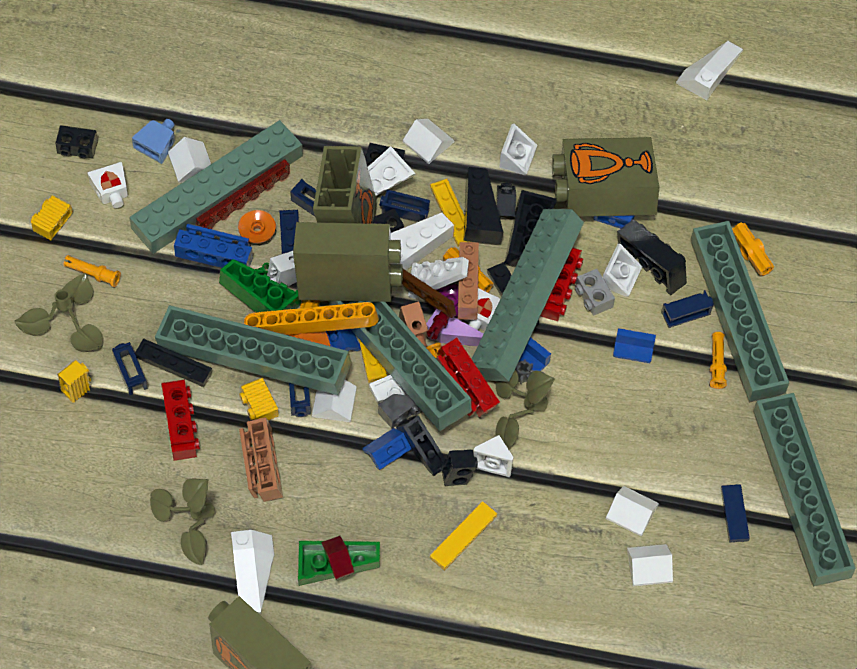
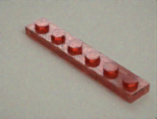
(244, 195)

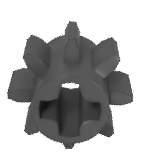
(523, 370)

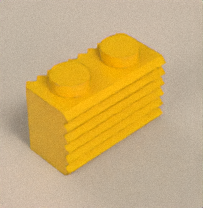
(51, 217)
(74, 380)
(258, 400)

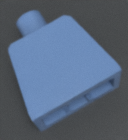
(155, 140)

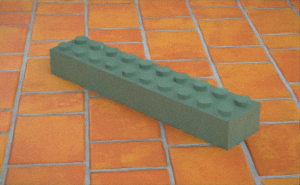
(162, 219)
(526, 293)
(739, 311)
(254, 350)
(413, 367)
(804, 489)

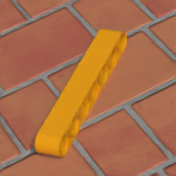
(320, 318)

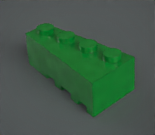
(257, 290)
(315, 567)

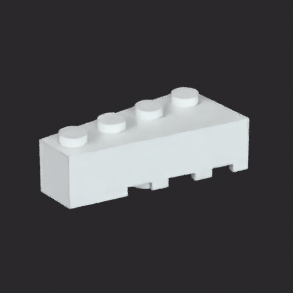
(423, 238)

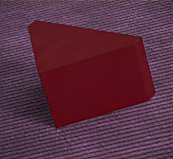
(338, 557)

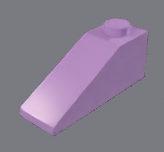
(456, 329)

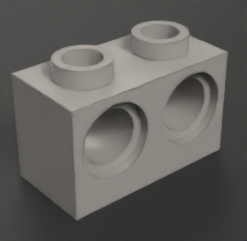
(598, 290)

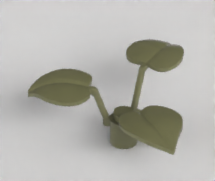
(78, 290)
(535, 399)
(194, 493)

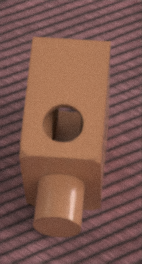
(414, 320)

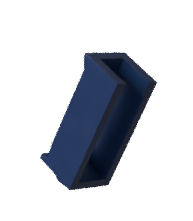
(300, 199)
(406, 205)
(687, 309)
(123, 350)
(302, 407)

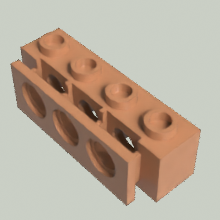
(265, 460)

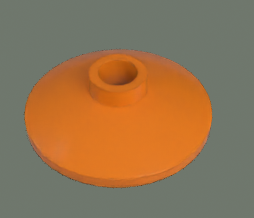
(257, 220)

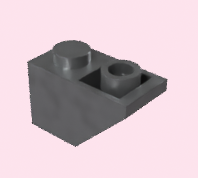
(397, 409)

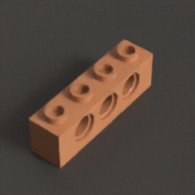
(469, 285)

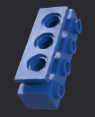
(206, 245)

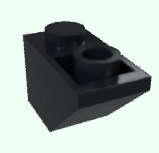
(506, 199)

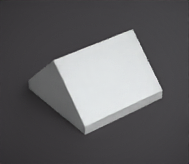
(427, 140)
(517, 151)
(188, 158)
(621, 271)
(335, 406)
(494, 457)
(631, 510)
(650, 565)

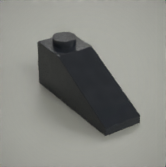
(422, 444)

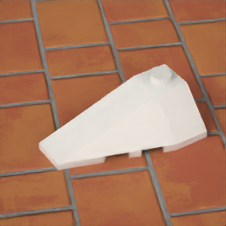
(708, 72)
(253, 561)

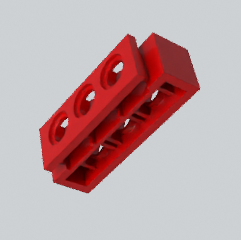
(561, 291)
(466, 374)
(179, 420)

